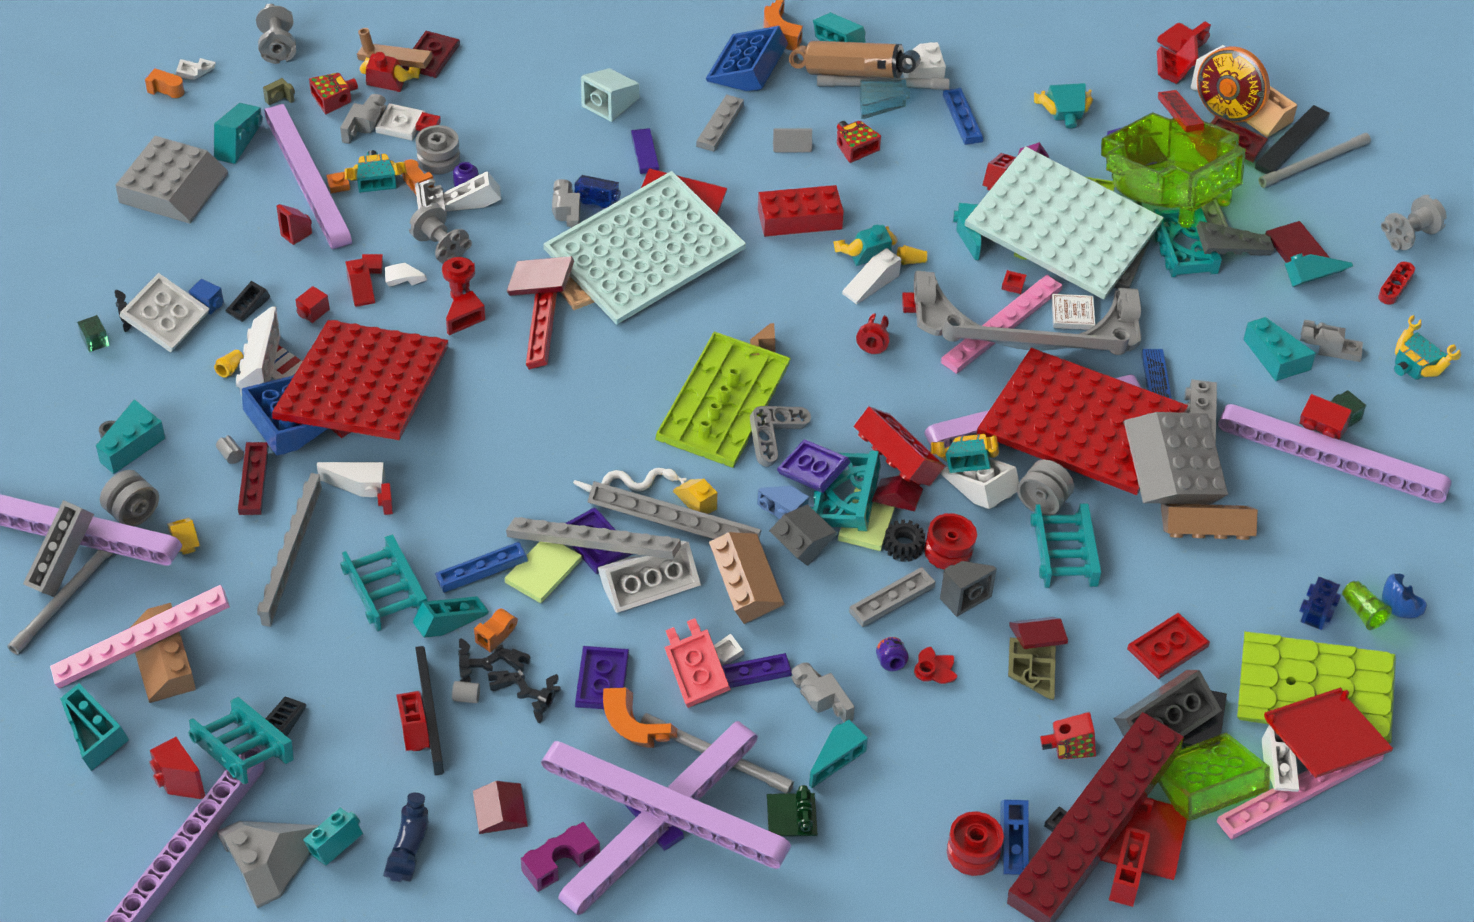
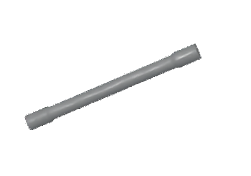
(832, 80)
(1275, 176)
(56, 603)
(771, 778)

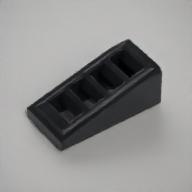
(252, 288)
(288, 724)

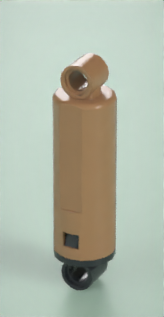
(854, 59)

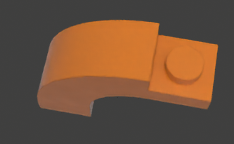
(773, 17)
(619, 712)

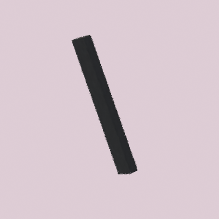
(1292, 140)
(429, 710)

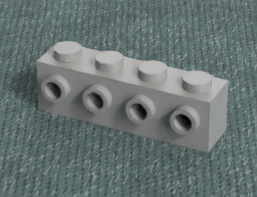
(1202, 399)
(58, 548)

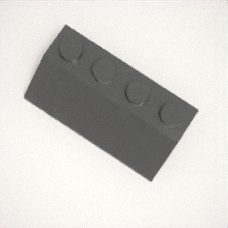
(1178, 704)

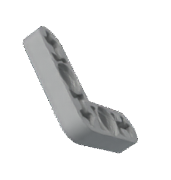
(768, 425)

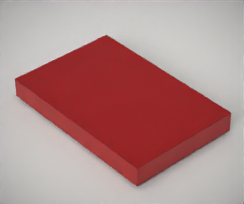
(1168, 645)

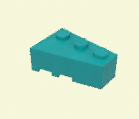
(836, 28)
(235, 131)
(1277, 349)
(129, 437)
(92, 726)

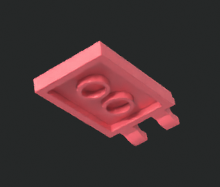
(696, 665)

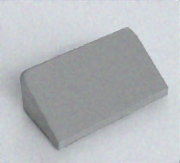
(792, 139)

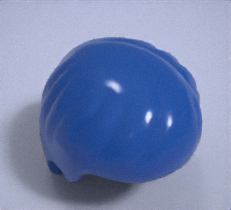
(1402, 599)

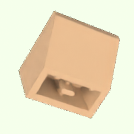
(1275, 115)

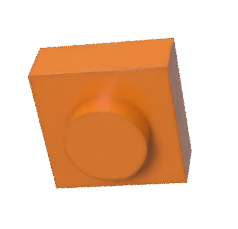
(337, 182)

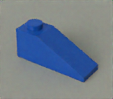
(1015, 826)

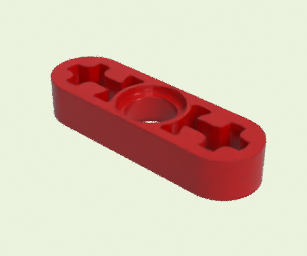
(1396, 289)

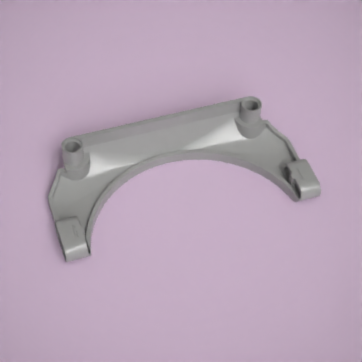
(1115, 332)

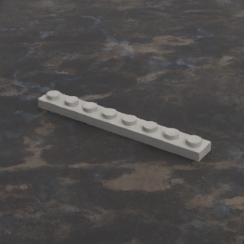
(664, 512)
(594, 538)
(287, 555)

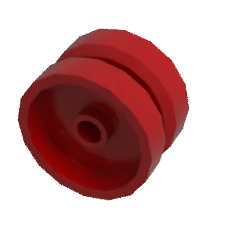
(950, 540)
(975, 843)

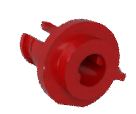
(458, 273)
(879, 333)

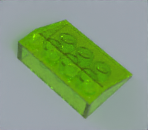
(1213, 777)

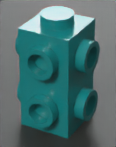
(333, 836)

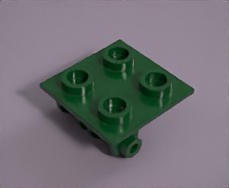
(792, 813)

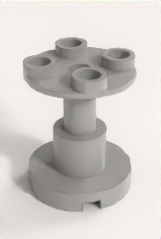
(276, 42)
(1425, 216)
(430, 224)

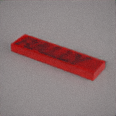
(1181, 111)

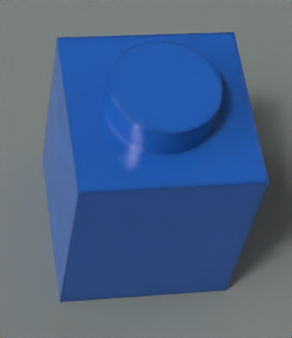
(207, 294)

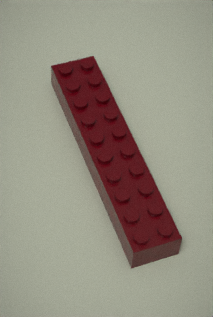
(1095, 820)

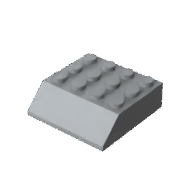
(171, 179)
(1175, 458)

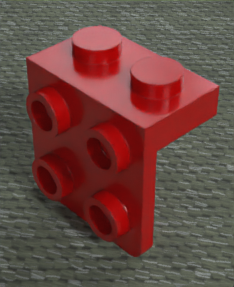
(1179, 34)
(1176, 65)

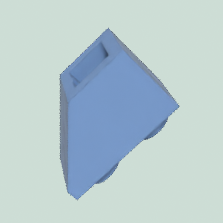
(781, 499)

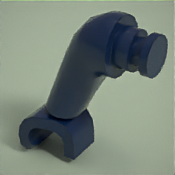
(412, 830)

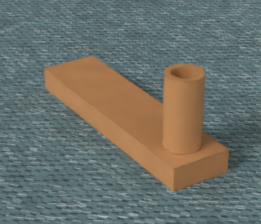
(405, 56)

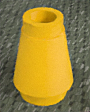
(911, 255)
(227, 364)

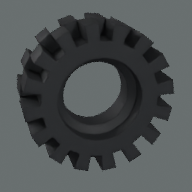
(904, 530)

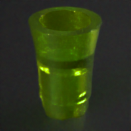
(1367, 606)

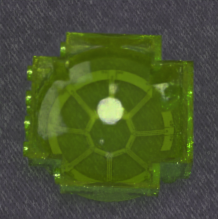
(1189, 165)

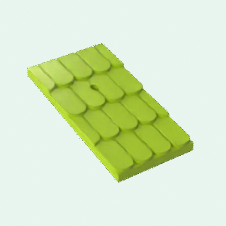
(719, 396)
(1277, 662)

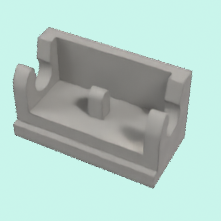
(428, 195)

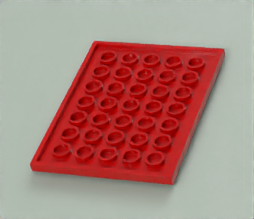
(361, 380)
(1072, 417)

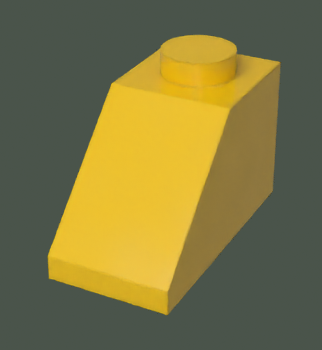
(698, 495)
(185, 533)

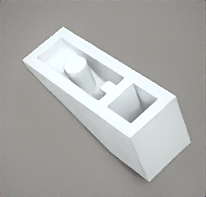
(473, 194)
(875, 275)
(355, 477)
(1281, 762)

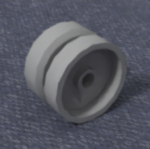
(437, 149)
(1045, 485)
(129, 498)

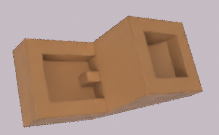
(765, 338)

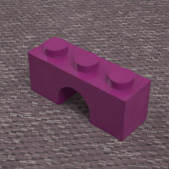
(575, 843)

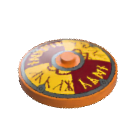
(1233, 84)

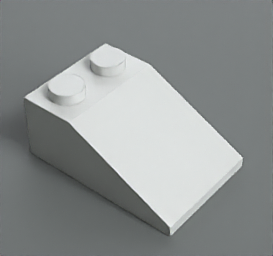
(986, 486)

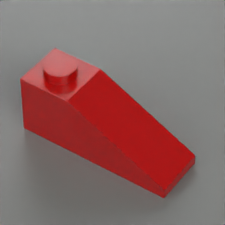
(996, 169)
(413, 721)
(1129, 866)

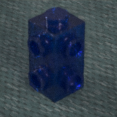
(597, 191)
(1321, 599)

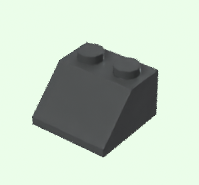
(803, 533)
(966, 586)

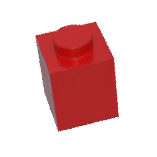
(312, 304)

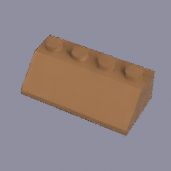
(1209, 520)
(746, 575)
(164, 663)

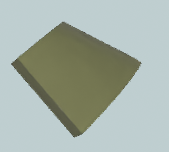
(1033, 667)

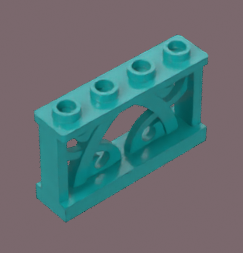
(1171, 250)
(859, 513)

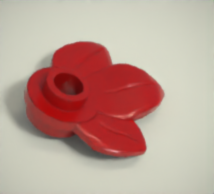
(937, 667)

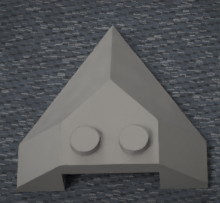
(266, 855)

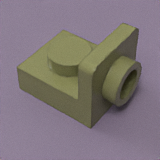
(278, 90)

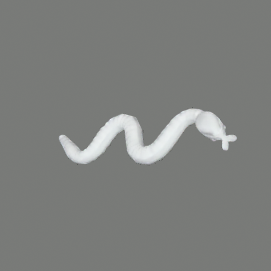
(616, 474)

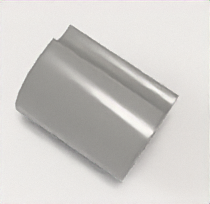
(229, 449)
(466, 692)

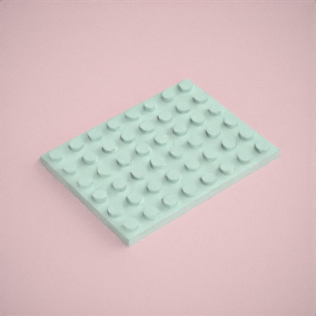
(1064, 222)
(645, 246)

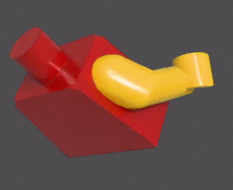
(386, 72)

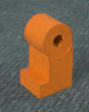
(164, 83)
(415, 174)
(495, 629)

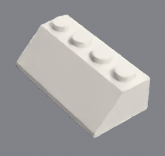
(260, 351)
(648, 578)

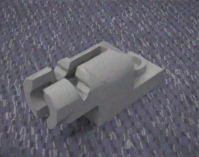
(363, 117)
(566, 203)
(1331, 341)
(822, 691)

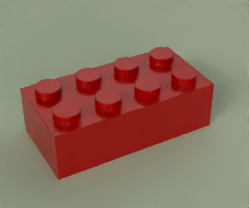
(800, 210)
(898, 446)

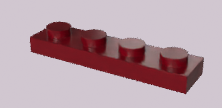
(253, 478)

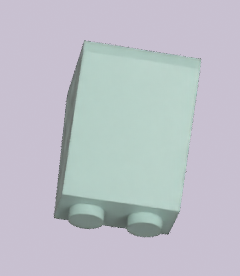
(608, 93)

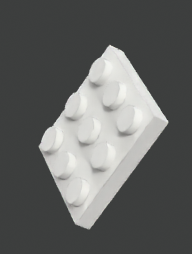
(164, 312)

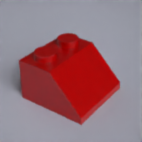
(1325, 417)
(176, 770)

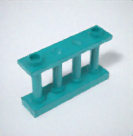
(1084, 535)
(398, 567)
(250, 723)

